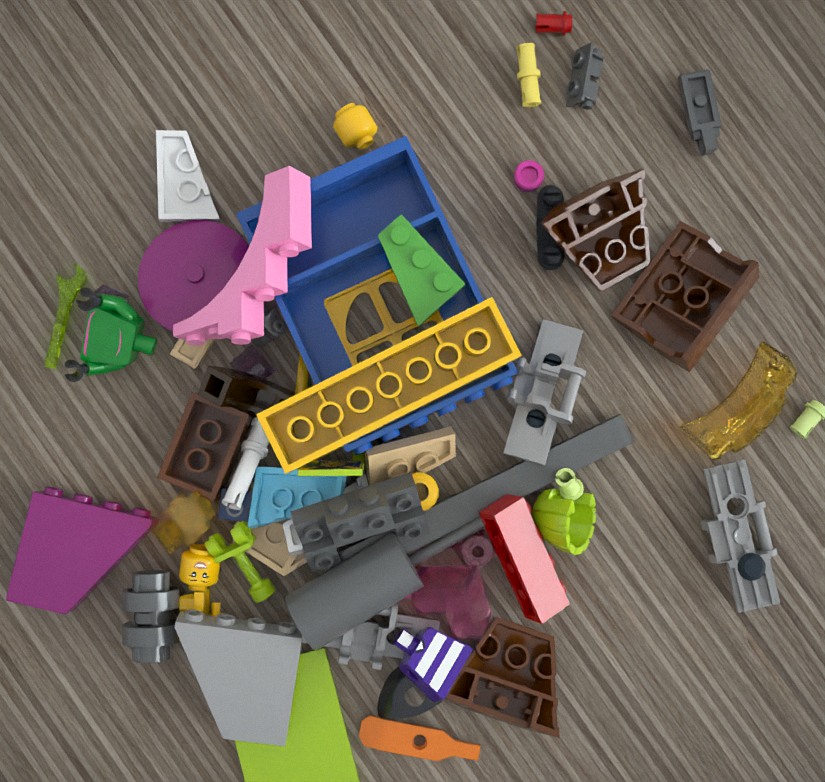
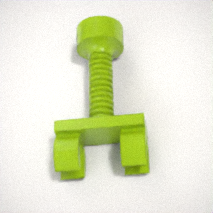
(244, 539)

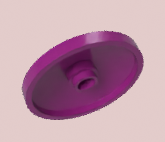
(188, 269)

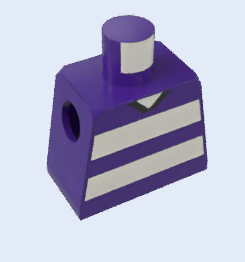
(431, 660)

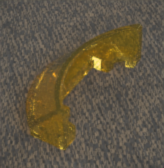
(748, 408)

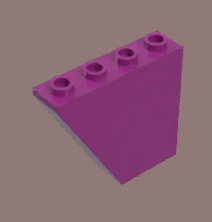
(72, 548)

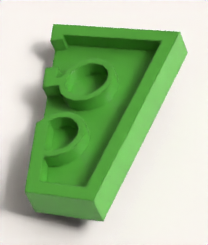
(420, 271)

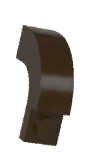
(241, 390)

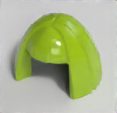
(565, 522)

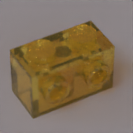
(184, 521)

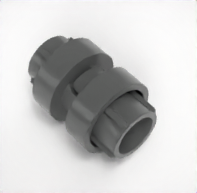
(151, 627)

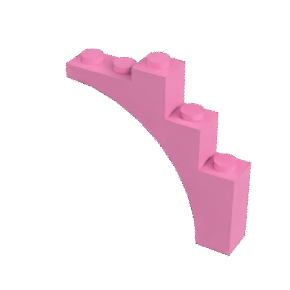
(262, 274)

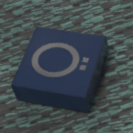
(235, 515)

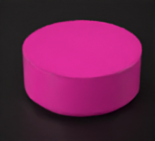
(528, 176)

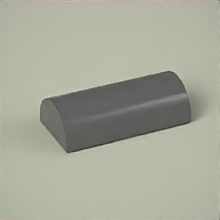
(353, 591)

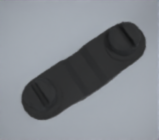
(549, 252)

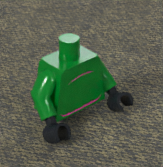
(110, 336)

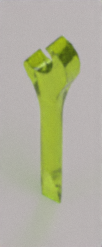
(67, 293)

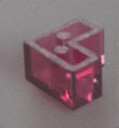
(457, 594)

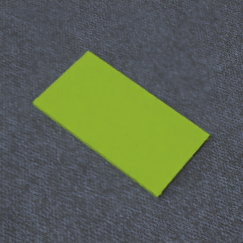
(316, 735)

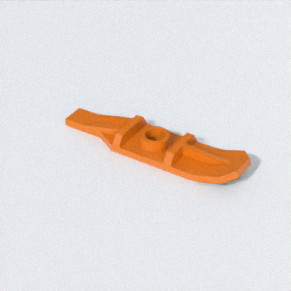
(399, 739)

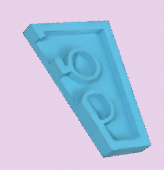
(280, 493)

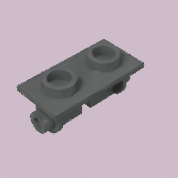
(586, 63)
(273, 328)

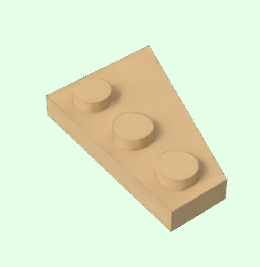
(410, 454)

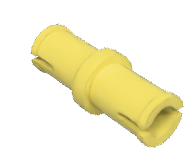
(528, 75)

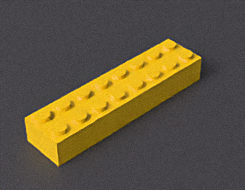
(388, 385)

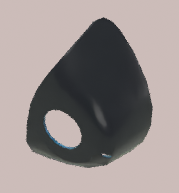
(392, 698)

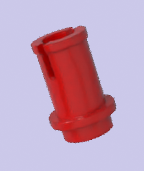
(553, 23)

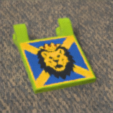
(335, 467)

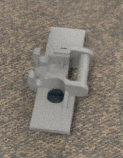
(533, 389)

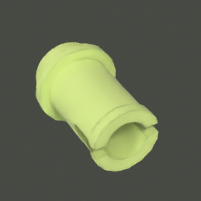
(808, 419)
(569, 485)

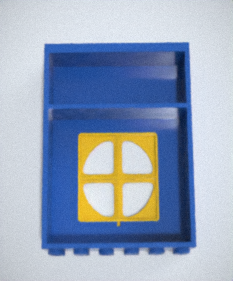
(347, 259)

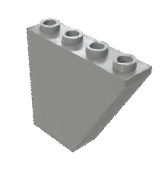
(243, 672)

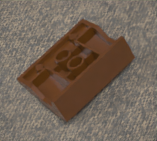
(686, 295)

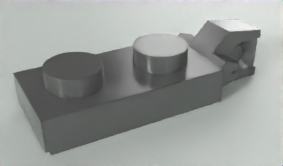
(700, 109)

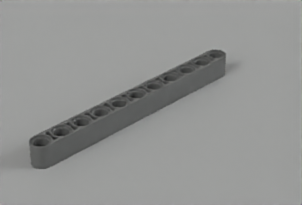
(516, 480)

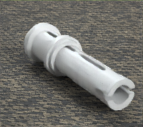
(253, 450)

